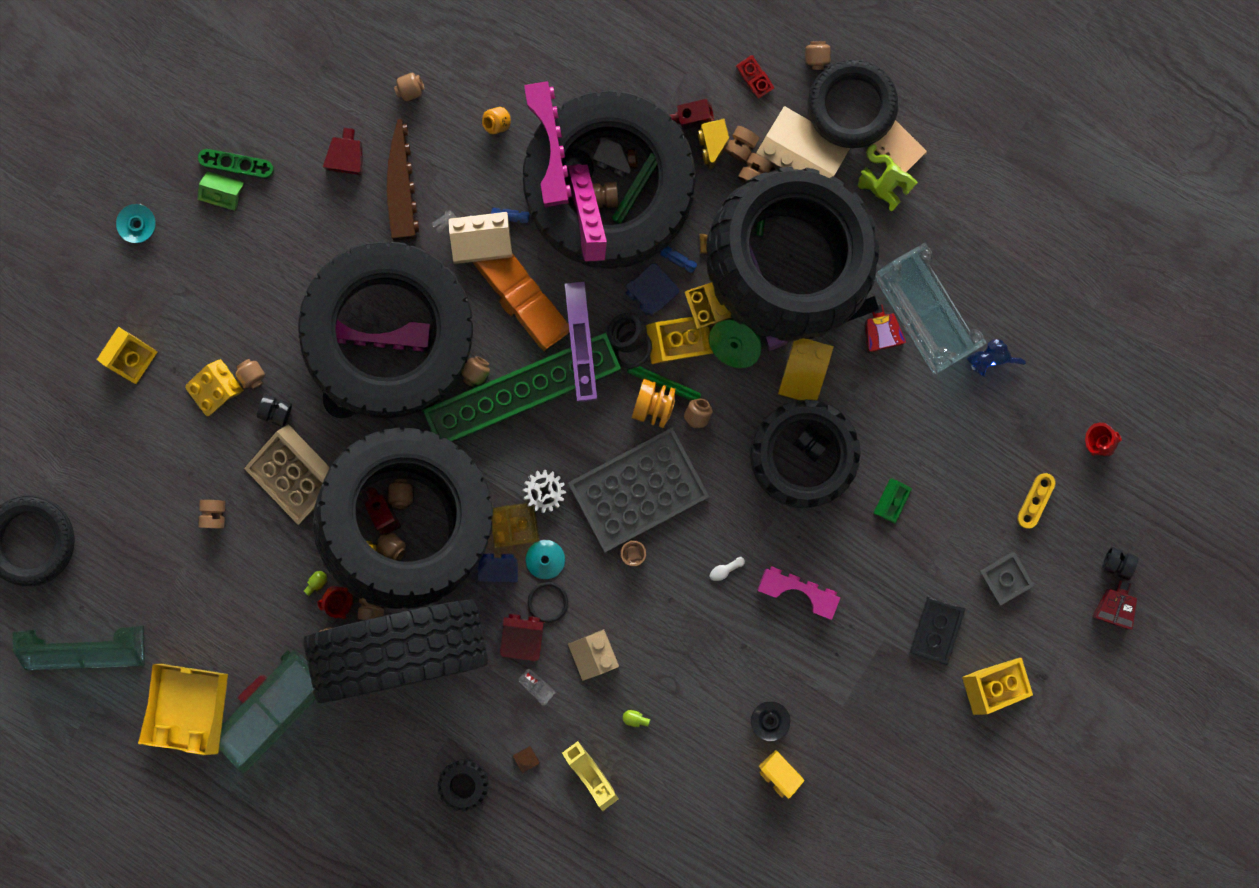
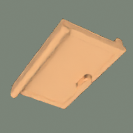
(900, 147)

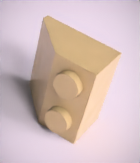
(593, 655)

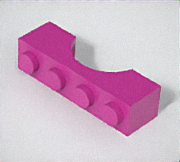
(822, 602)

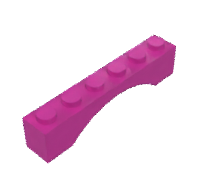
(539, 102)
(591, 228)
(411, 335)

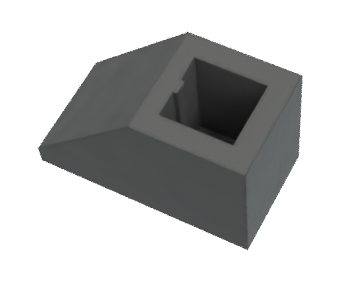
(611, 156)

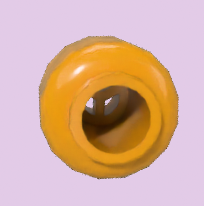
(496, 120)

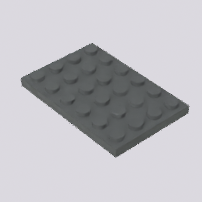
(638, 489)

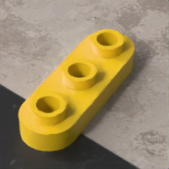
(1043, 495)

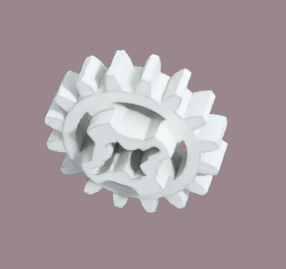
(535, 487)

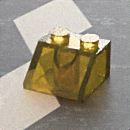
(514, 525)

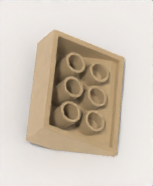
(798, 145)
(289, 472)

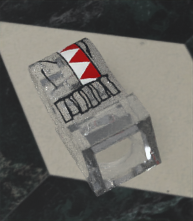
(537, 686)

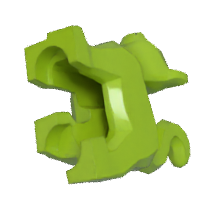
(890, 179)

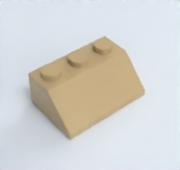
(480, 238)

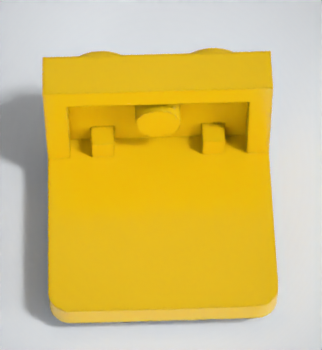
(213, 387)

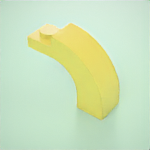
(590, 775)

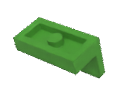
(220, 190)

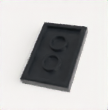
(937, 630)

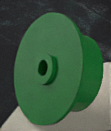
(735, 343)

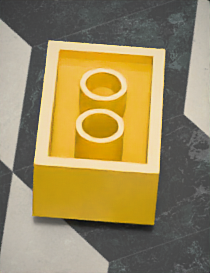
(677, 340)
(805, 369)
(997, 686)

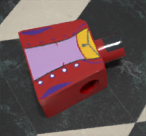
(883, 331)

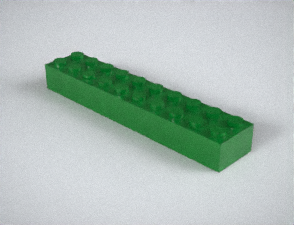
(516, 392)

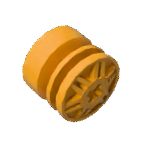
(653, 403)

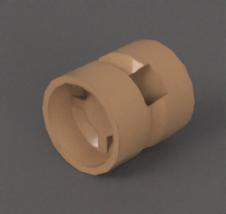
(746, 139)
(754, 161)
(606, 195)
(207, 520)
(633, 553)
(369, 611)

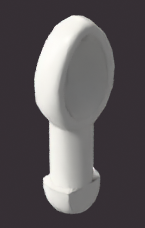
(721, 572)

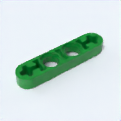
(235, 166)

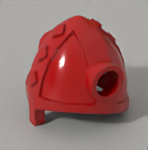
(1102, 439)
(336, 602)

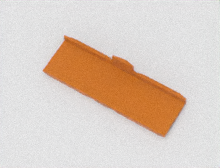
(525, 299)

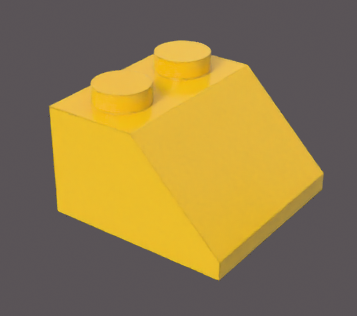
(126, 355)

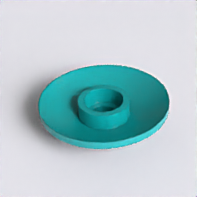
(127, 218)
(553, 552)

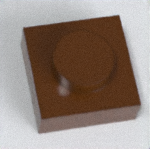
(526, 759)

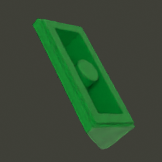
(892, 500)

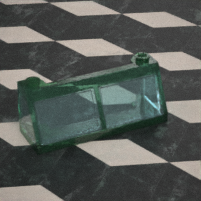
(124, 650)
(267, 712)

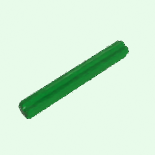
(635, 189)
(681, 390)

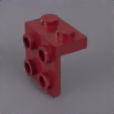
(521, 637)

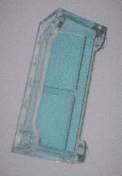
(927, 310)

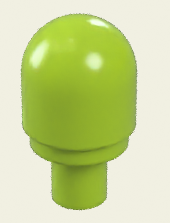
(316, 582)
(635, 719)

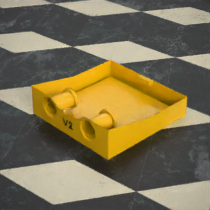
(184, 709)

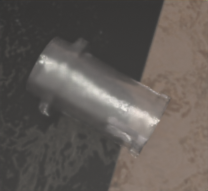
(444, 220)

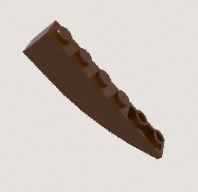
(399, 188)

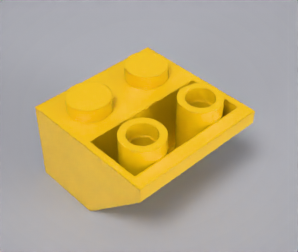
(714, 139)
(705, 306)
(781, 773)

